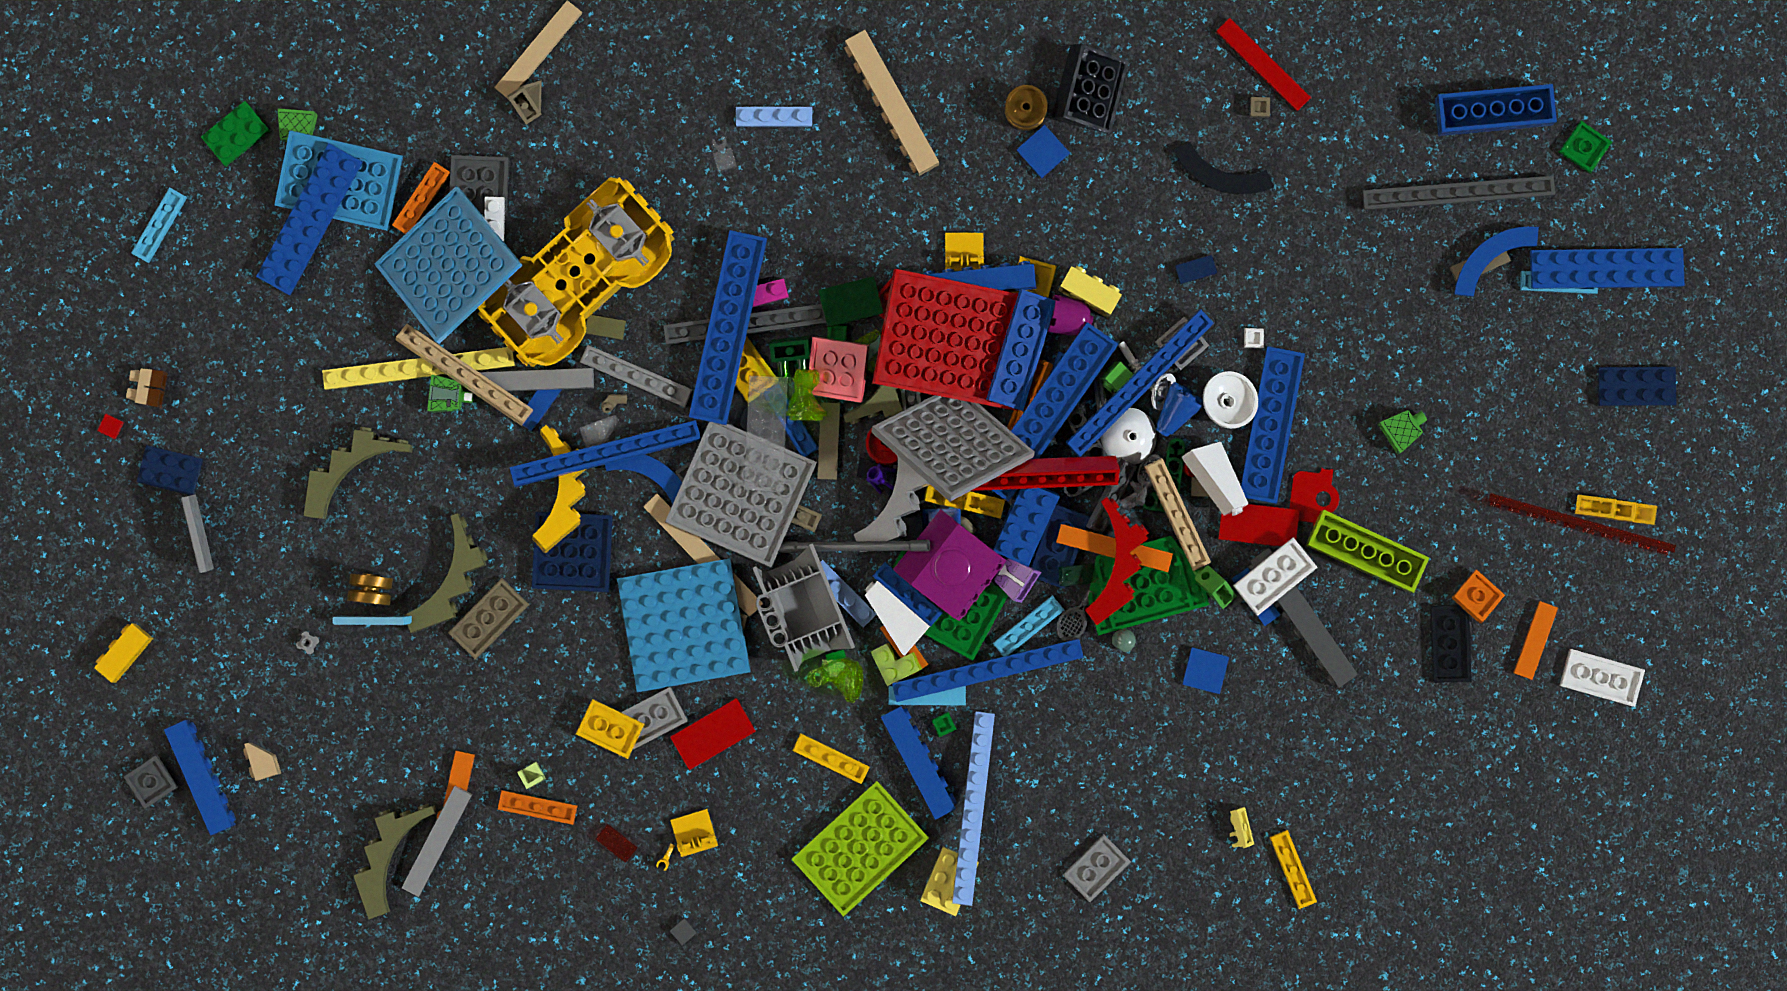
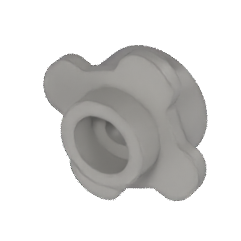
(312, 642)

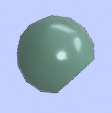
(1124, 640)

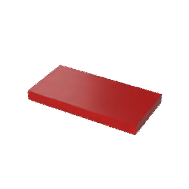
(1260, 525)
(713, 734)

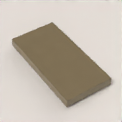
(488, 618)

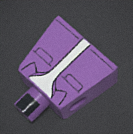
(1016, 579)

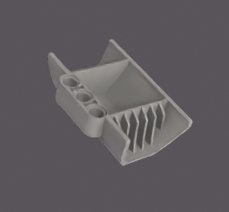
(803, 608)

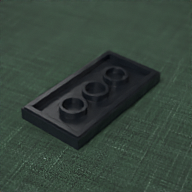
(1450, 644)

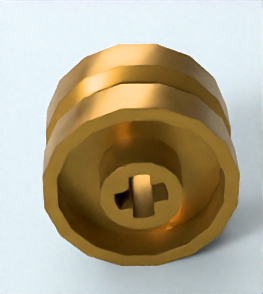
(1035, 101)
(370, 588)

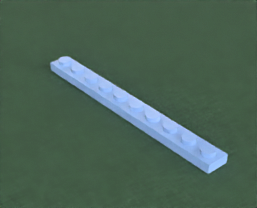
(973, 809)

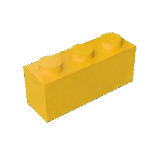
(123, 652)

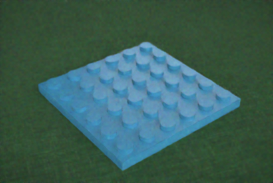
(448, 264)
(683, 625)

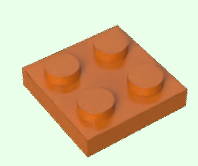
(1478, 596)

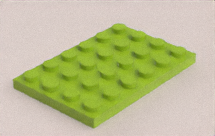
(860, 848)

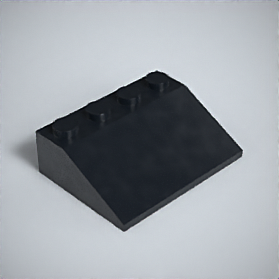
(1090, 88)

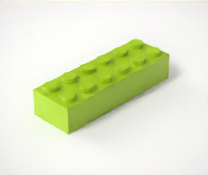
(1367, 551)

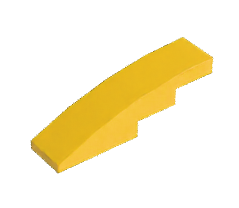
(969, 502)
(1616, 509)

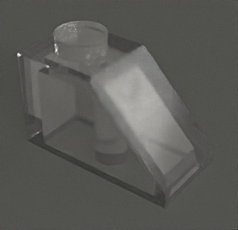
(599, 431)

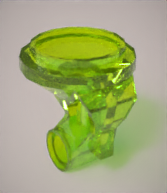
(803, 404)
(843, 673)

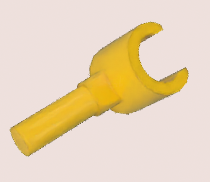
(666, 857)

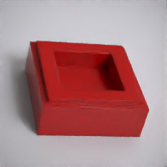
(110, 426)

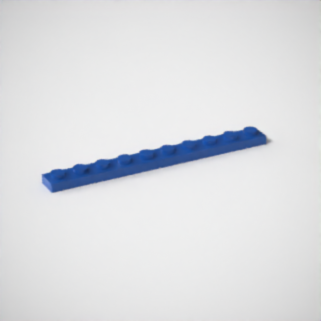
(1139, 383)
(604, 453)
(987, 670)

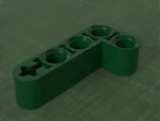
(1176, 476)

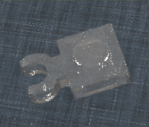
(724, 157)

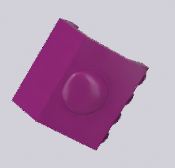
(953, 568)

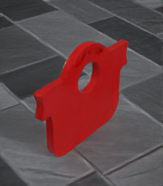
(1304, 492)

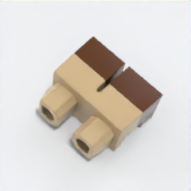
(145, 379)

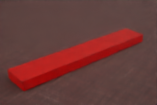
(1263, 64)

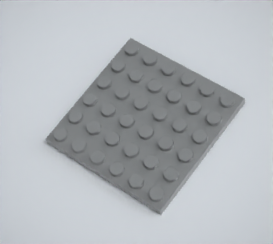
(952, 444)
(718, 508)

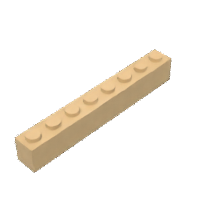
(891, 102)

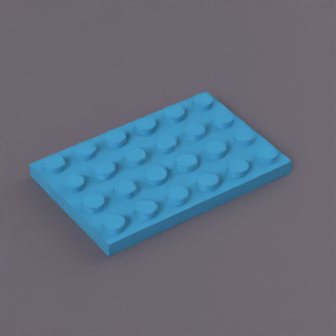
(371, 192)

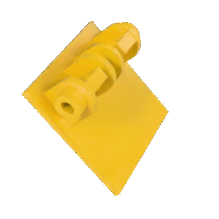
(963, 250)
(694, 833)

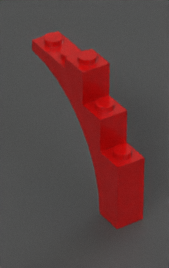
(1127, 539)

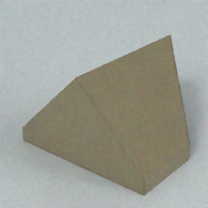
(527, 101)

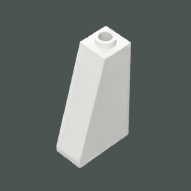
(1217, 477)
(897, 618)

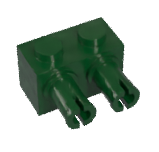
(790, 349)

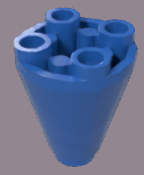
(1177, 409)

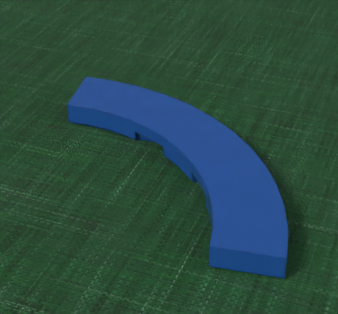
(1488, 251)
(653, 469)

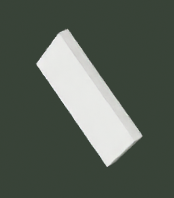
(1275, 576)
(1602, 677)

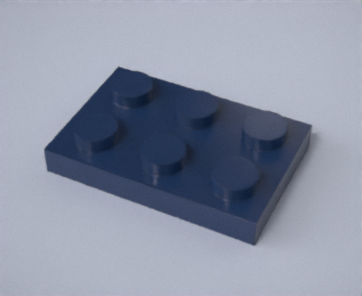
(169, 470)

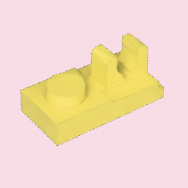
(1241, 825)

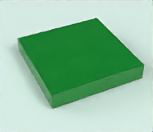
(1585, 147)

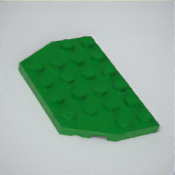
(1156, 591)

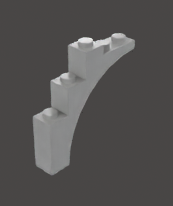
(901, 503)

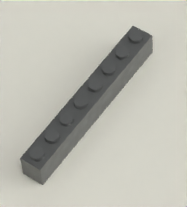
(1312, 632)

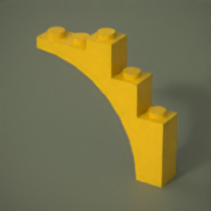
(561, 519)

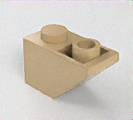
(262, 762)

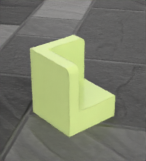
(531, 775)

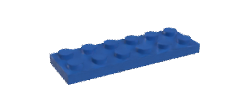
(1021, 350)

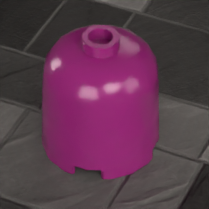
(1069, 316)

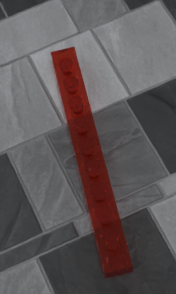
(1588, 526)

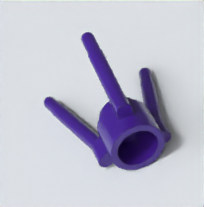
(877, 476)

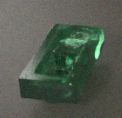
(1077, 574)

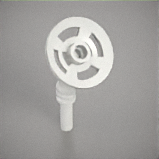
(1159, 389)

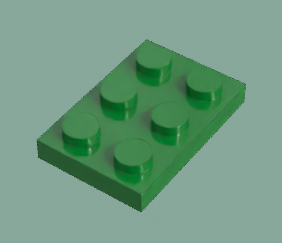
(235, 133)

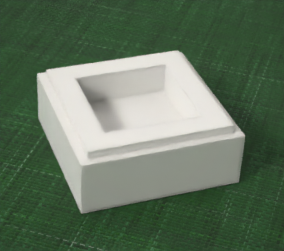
(1253, 338)

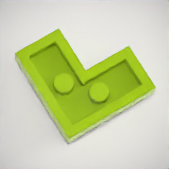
(891, 668)

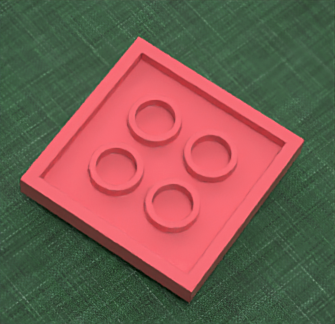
(840, 368)

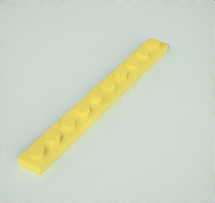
(412, 369)

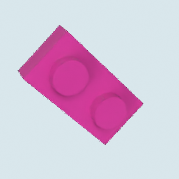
(770, 292)

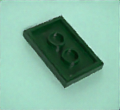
(850, 301)

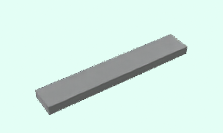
(636, 376)
(543, 379)
(437, 841)

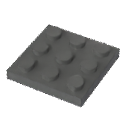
(480, 178)

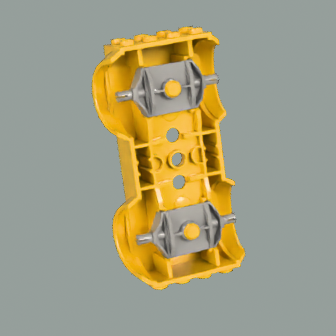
(628, 252)

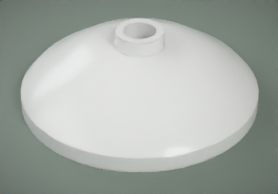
(1238, 393)
(1117, 440)

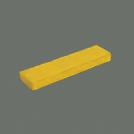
(831, 758)
(1293, 869)

